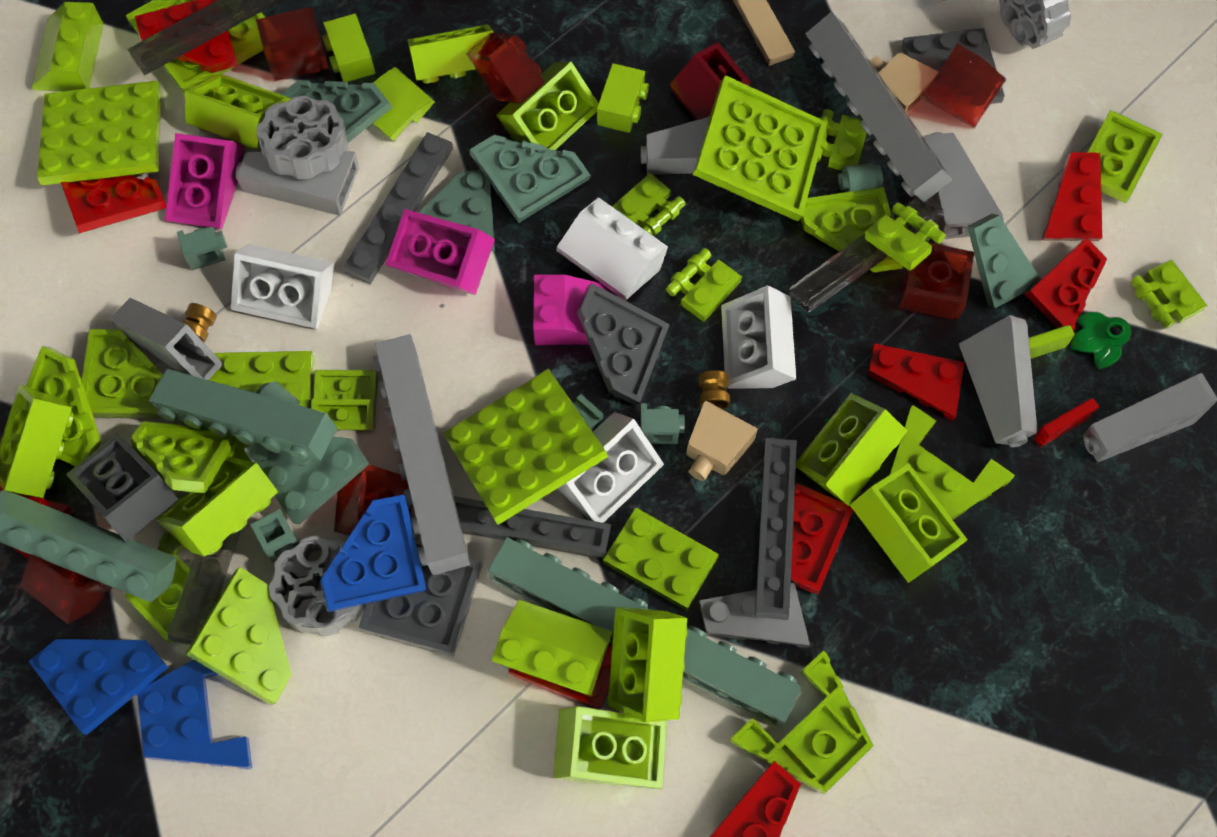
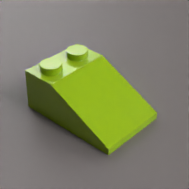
(609, 748)

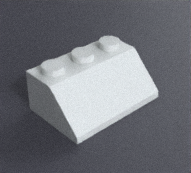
(612, 249)
(281, 285)
(758, 339)
(615, 479)

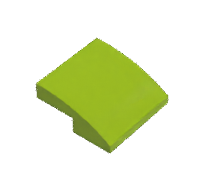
(406, 99)
(347, 397)

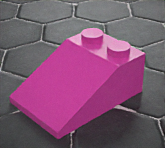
(202, 180)
(440, 251)
(556, 309)

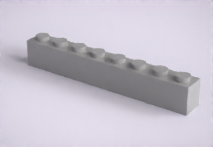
(878, 107)
(421, 456)

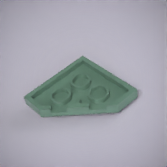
(354, 103)
(528, 173)
(465, 202)
(309, 483)

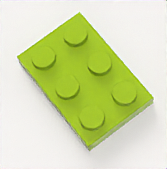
(1124, 153)
(661, 559)

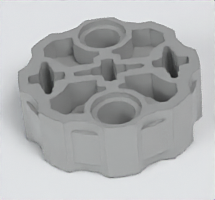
(1035, 20)
(302, 137)
(304, 600)

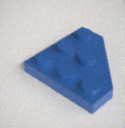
(376, 559)
(96, 675)

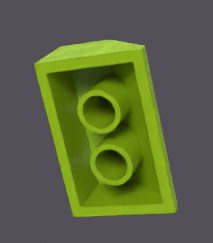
(68, 48)
(445, 53)
(229, 108)
(552, 110)
(32, 441)
(851, 448)
(208, 518)
(908, 522)
(552, 647)
(647, 663)

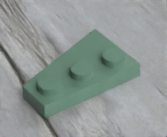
(1000, 261)

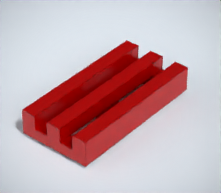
(1066, 422)

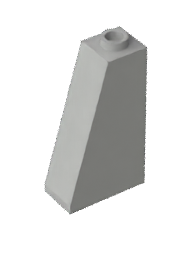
(674, 148)
(323, 192)
(966, 196)
(166, 339)
(1003, 379)
(1150, 418)

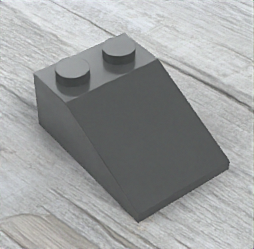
(122, 487)

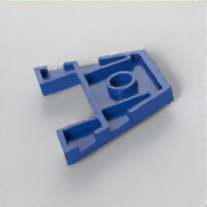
(178, 721)

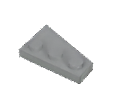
(735, 618)

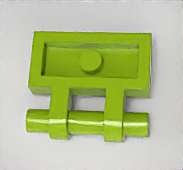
(848, 141)
(644, 200)
(899, 242)
(710, 290)
(1174, 291)

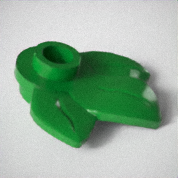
(1097, 338)

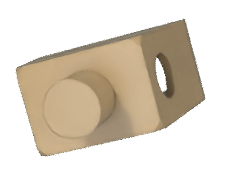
(906, 79)
(718, 441)

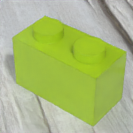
(348, 47)
(621, 98)

